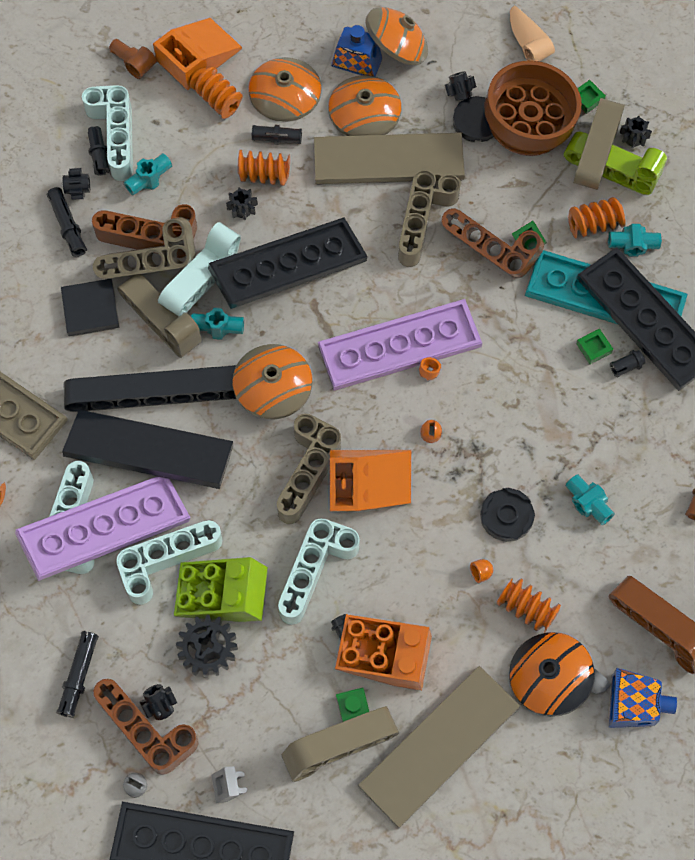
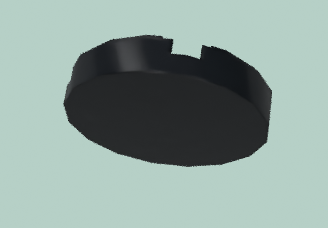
(471, 119)
(507, 514)

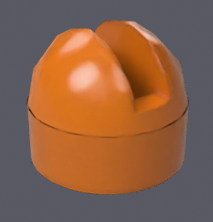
(424, 366)
(425, 431)
(481, 570)

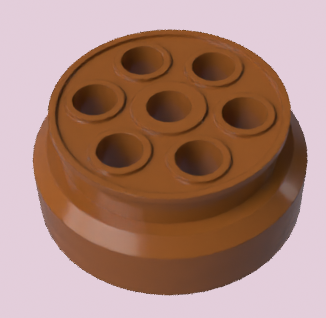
(532, 107)

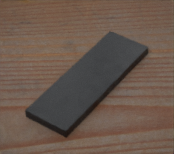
(287, 262)
(643, 315)
(148, 449)
(175, 835)

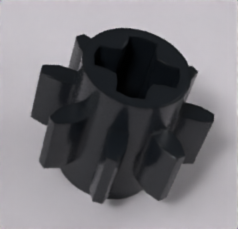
(460, 85)
(635, 132)
(76, 183)
(242, 203)
(158, 702)

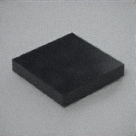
(90, 307)

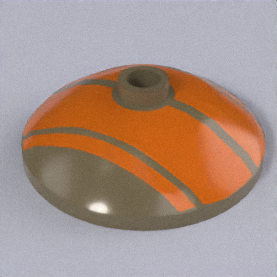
(397, 35)
(285, 99)
(362, 116)
(276, 395)

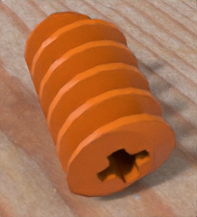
(216, 91)
(263, 168)
(596, 215)
(528, 604)

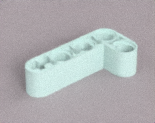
(114, 111)
(196, 277)
(69, 489)
(171, 556)
(312, 572)

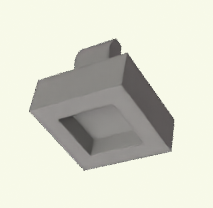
(226, 784)

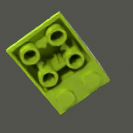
(221, 589)

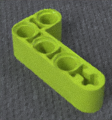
(623, 166)

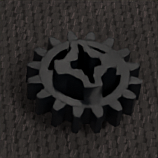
(211, 635)

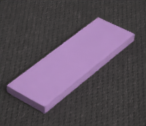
(399, 344)
(101, 526)

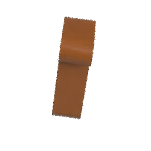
(111, 228)
(488, 240)
(658, 618)
(139, 723)

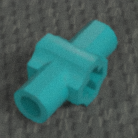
(147, 174)
(634, 240)
(226, 325)
(590, 499)

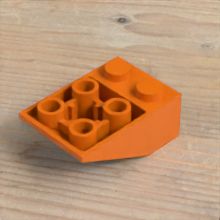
(194, 47)
(369, 479)
(384, 651)

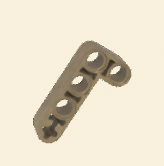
(599, 144)
(419, 218)
(144, 256)
(178, 332)
(304, 472)
(337, 742)

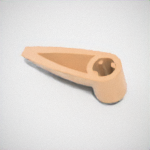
(530, 36)

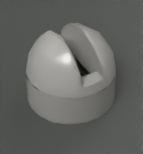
(601, 684)
(132, 790)

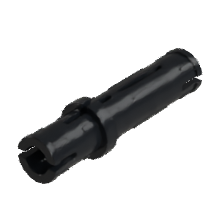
(69, 229)
(74, 685)

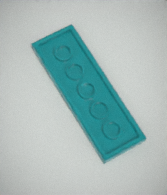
(556, 284)

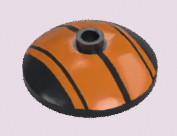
(556, 691)

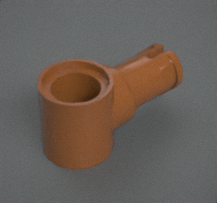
(136, 61)

